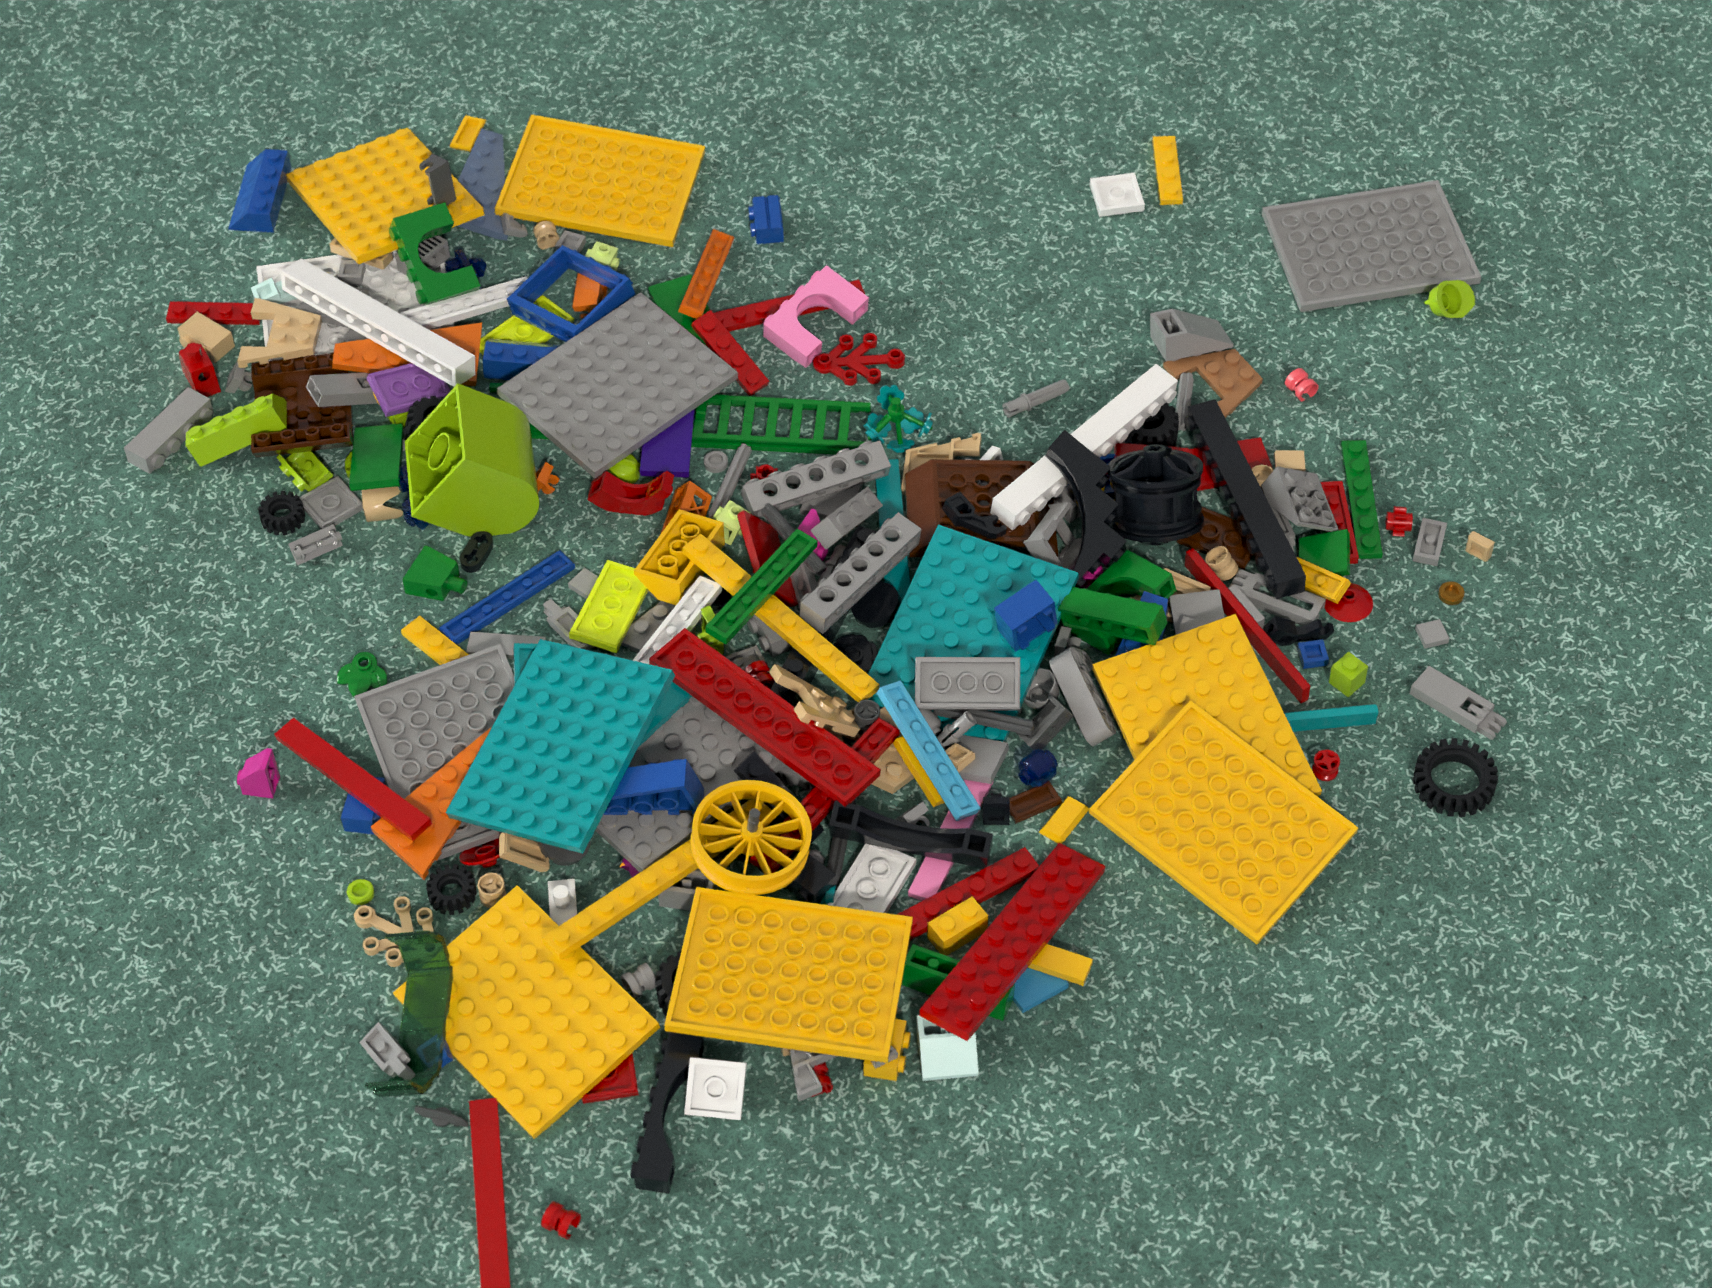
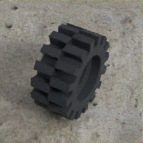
(279, 502)
(446, 877)

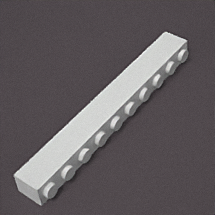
(378, 322)
(1099, 434)

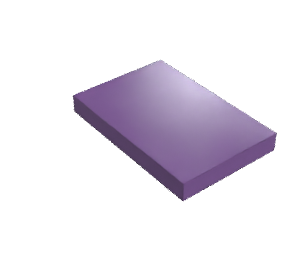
(403, 385)

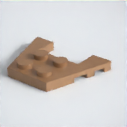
(1224, 372)

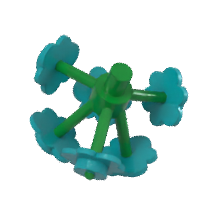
(911, 420)

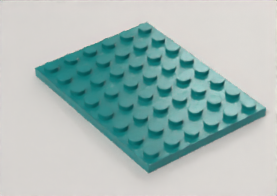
(953, 613)
(561, 745)

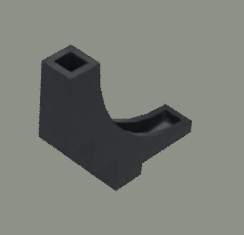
(1087, 477)

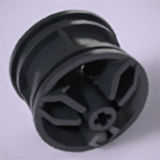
(1156, 495)

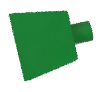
(433, 576)

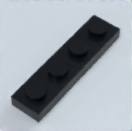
(756, 769)

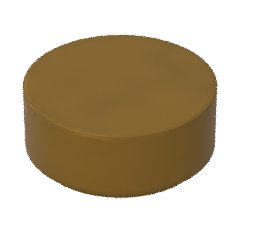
(1451, 593)

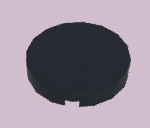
(877, 606)
(854, 644)

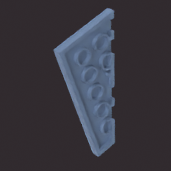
(484, 179)

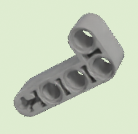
(1073, 677)

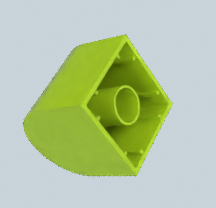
(473, 465)

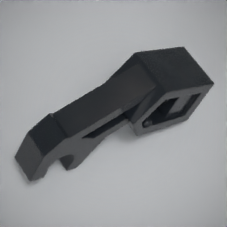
(969, 520)
(1284, 631)

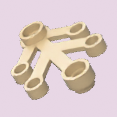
(390, 928)

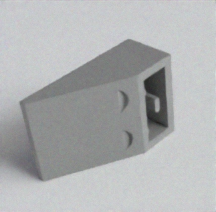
(1186, 334)
(1299, 498)
(682, 893)

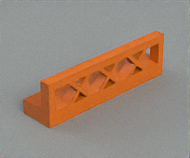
(684, 500)

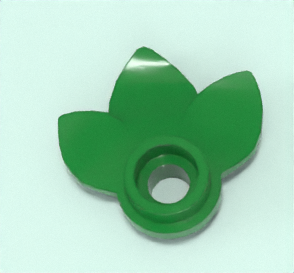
(362, 678)

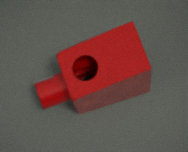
(194, 362)

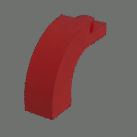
(628, 498)

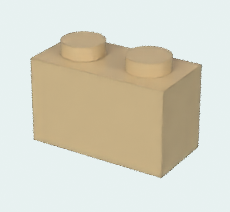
(213, 337)

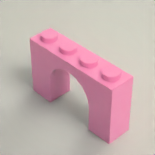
(824, 289)

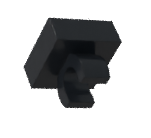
(996, 810)

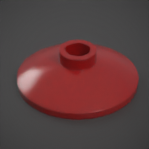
(1351, 609)
(483, 855)

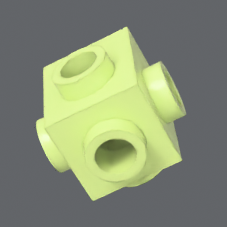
(604, 255)
(729, 517)

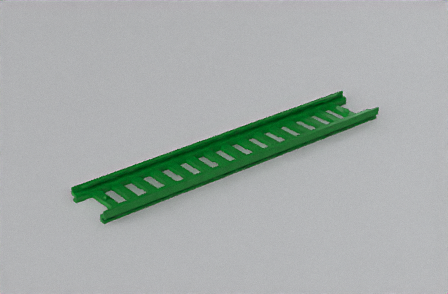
(769, 442)

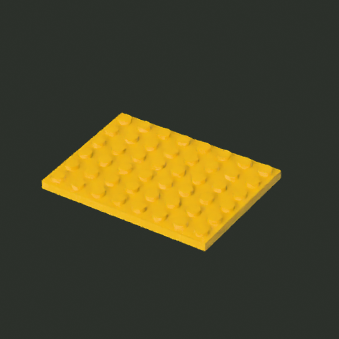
(601, 180)
(368, 187)
(1218, 674)
(1223, 821)
(790, 974)
(531, 1023)

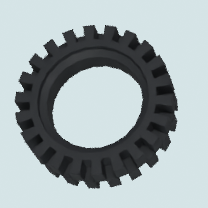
(1463, 754)

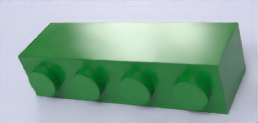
(1113, 615)
(928, 969)

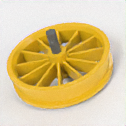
(750, 837)

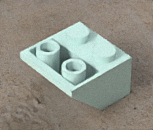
(944, 1053)

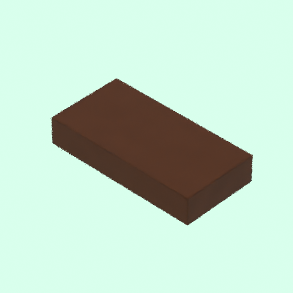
(1033, 802)

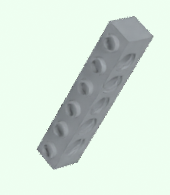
(870, 452)
(859, 572)

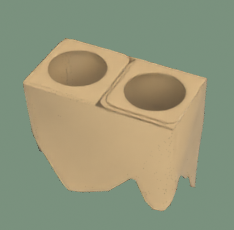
(373, 504)

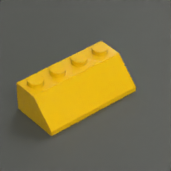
(665, 567)

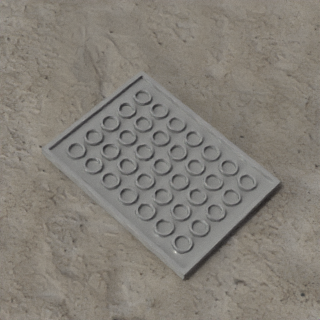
(1369, 245)
(617, 384)
(431, 719)
(713, 752)

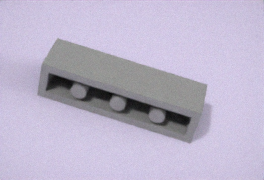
(168, 430)

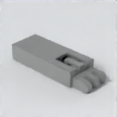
(340, 389)
(1250, 584)
(1447, 698)

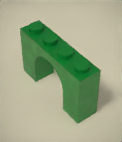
(408, 233)
(1127, 576)

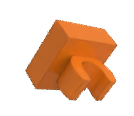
(544, 478)

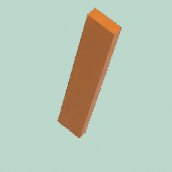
(706, 274)

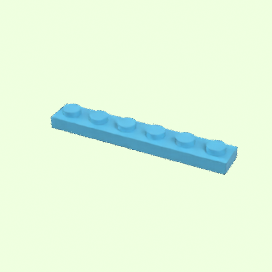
(928, 750)

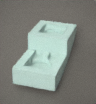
(272, 292)

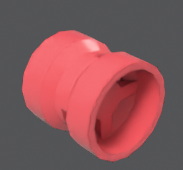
(1300, 383)

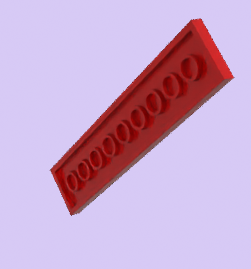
(766, 718)
(1012, 942)

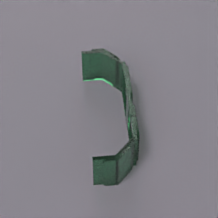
(423, 1011)

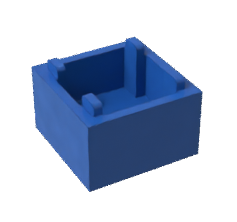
(1026, 615)

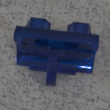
(461, 261)

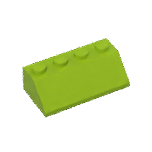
(234, 430)

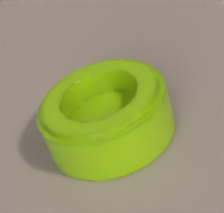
(360, 892)

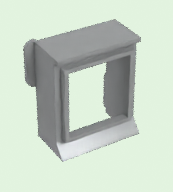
(1038, 541)

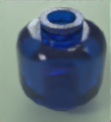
(1037, 768)

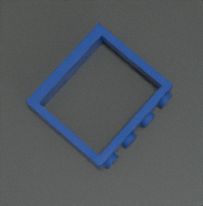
(523, 298)

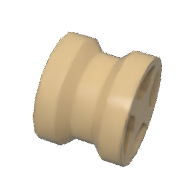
(546, 234)

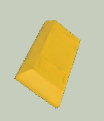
(467, 133)
(1064, 820)

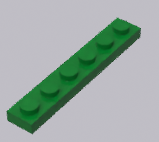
(1361, 499)
(761, 586)

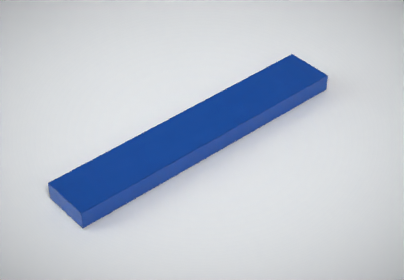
(507, 597)

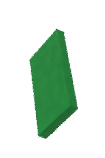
(669, 297)
(376, 457)

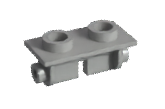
(315, 544)

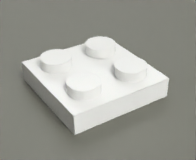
(1117, 194)
(715, 1088)

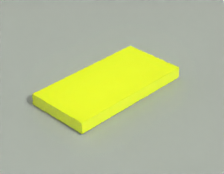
(520, 330)
(609, 608)

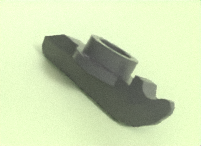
(441, 1116)

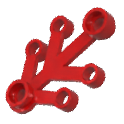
(856, 360)

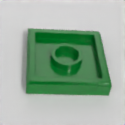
(1328, 551)

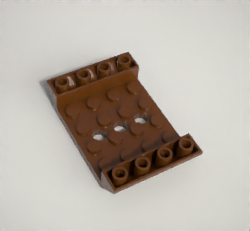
(314, 433)
(941, 478)

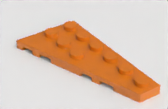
(371, 357)
(433, 800)

